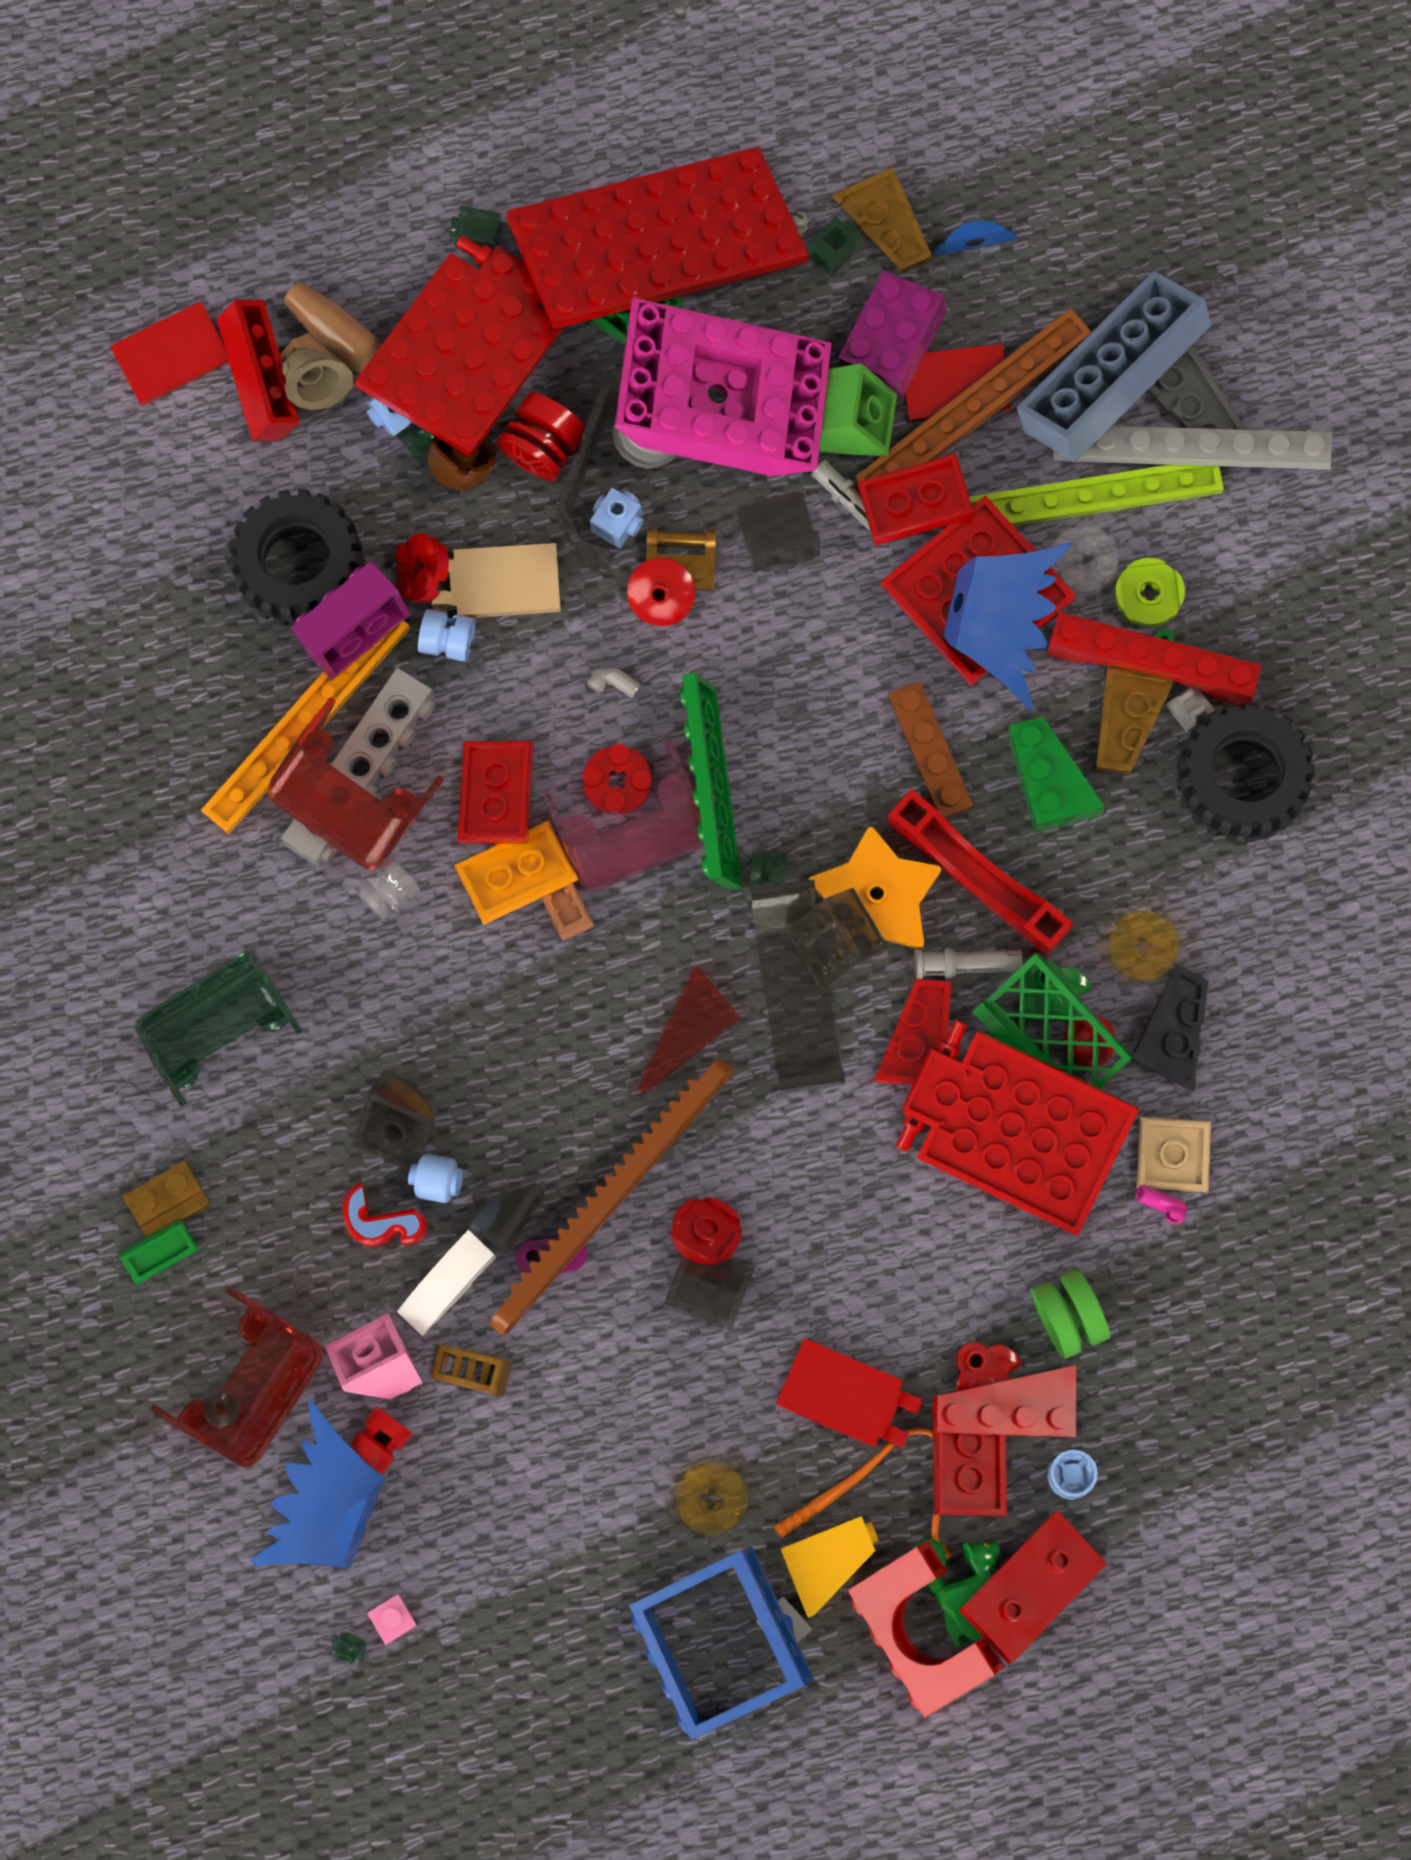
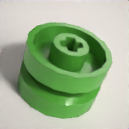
(1074, 1312)

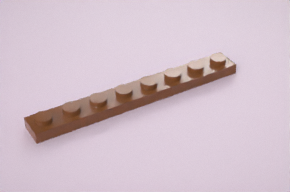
(984, 397)

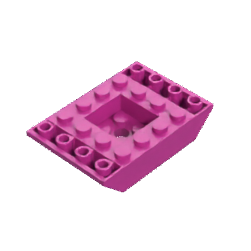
(767, 379)

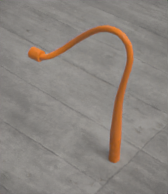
(828, 1497)

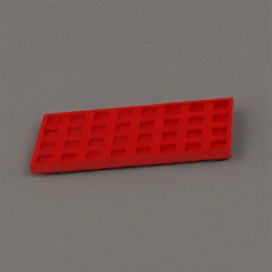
(656, 237)

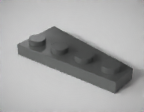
(1194, 396)

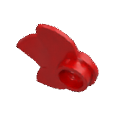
(994, 1365)

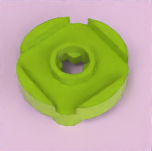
(1162, 579)

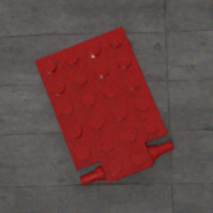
(463, 347)
(1015, 1126)

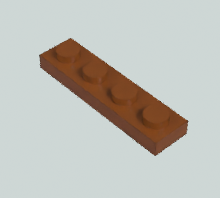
(930, 750)

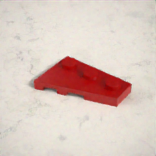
(919, 1027)

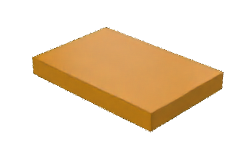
(516, 873)

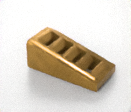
(499, 1377)

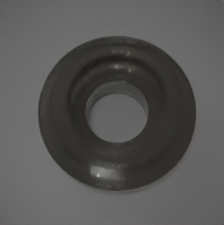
(231, 1405)

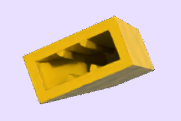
(827, 1561)

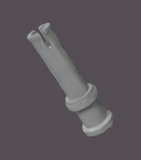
(950, 963)

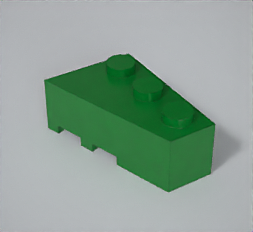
(1050, 778)

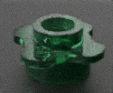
(349, 1648)

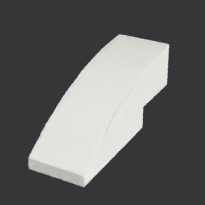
(446, 1283)

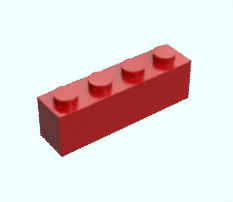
(257, 370)

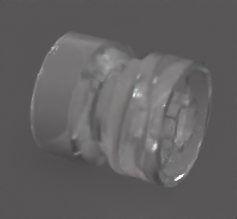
(387, 890)

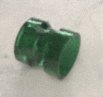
(768, 868)

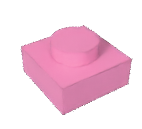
(392, 1619)

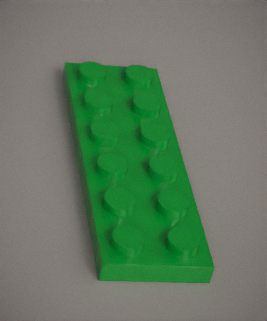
(712, 782)

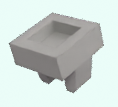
(1190, 708)

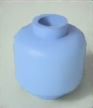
(436, 1178)

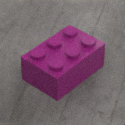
(894, 331)
(350, 620)

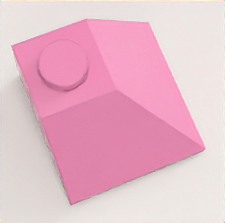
(373, 1361)

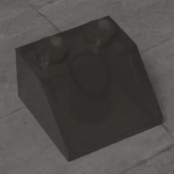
(710, 1291)

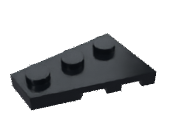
(1174, 1028)

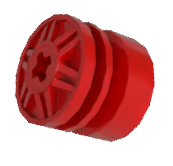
(542, 436)

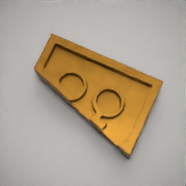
(1127, 717)

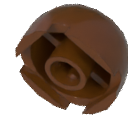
(458, 470)

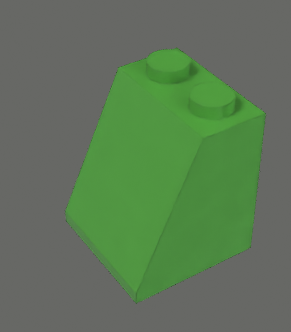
(857, 413)

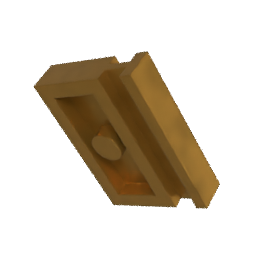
(166, 1199)

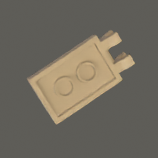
(502, 581)

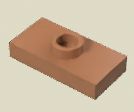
(567, 912)

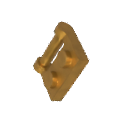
(699, 566)

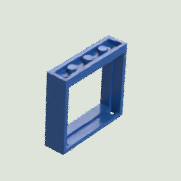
(770, 1618)

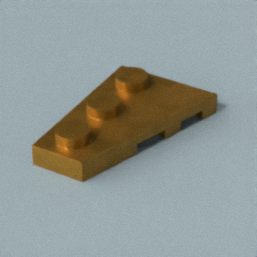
(886, 218)

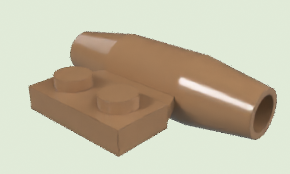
(329, 329)

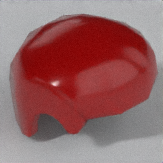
(1083, 1054)

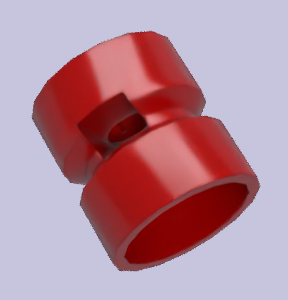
(371, 1450)

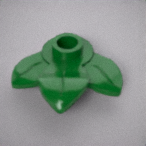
(1059, 1003)

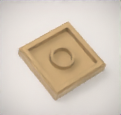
(1174, 1154)

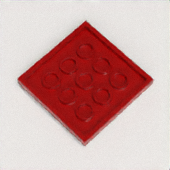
(928, 578)

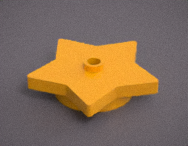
(901, 880)

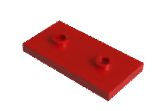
(1032, 1587)

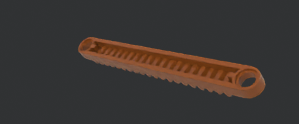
(611, 1196)

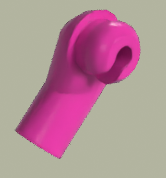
(1172, 1207)

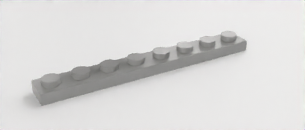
(1210, 447)

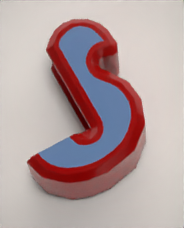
(383, 1228)

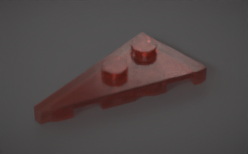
(695, 1023)

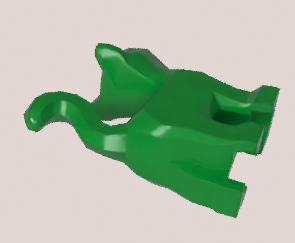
(952, 1596)

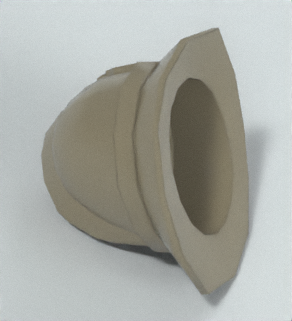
(315, 379)

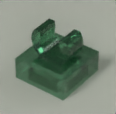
(417, 443)

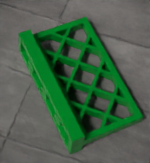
(1006, 1029)

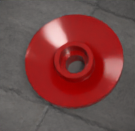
(670, 577)

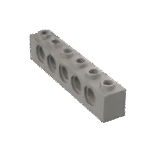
(397, 692)

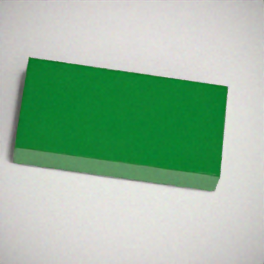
(158, 1251)

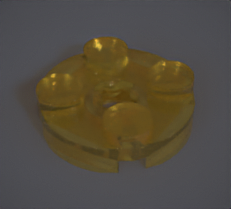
(1154, 930)
(727, 1484)

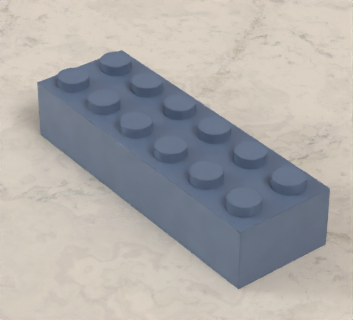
(1114, 366)

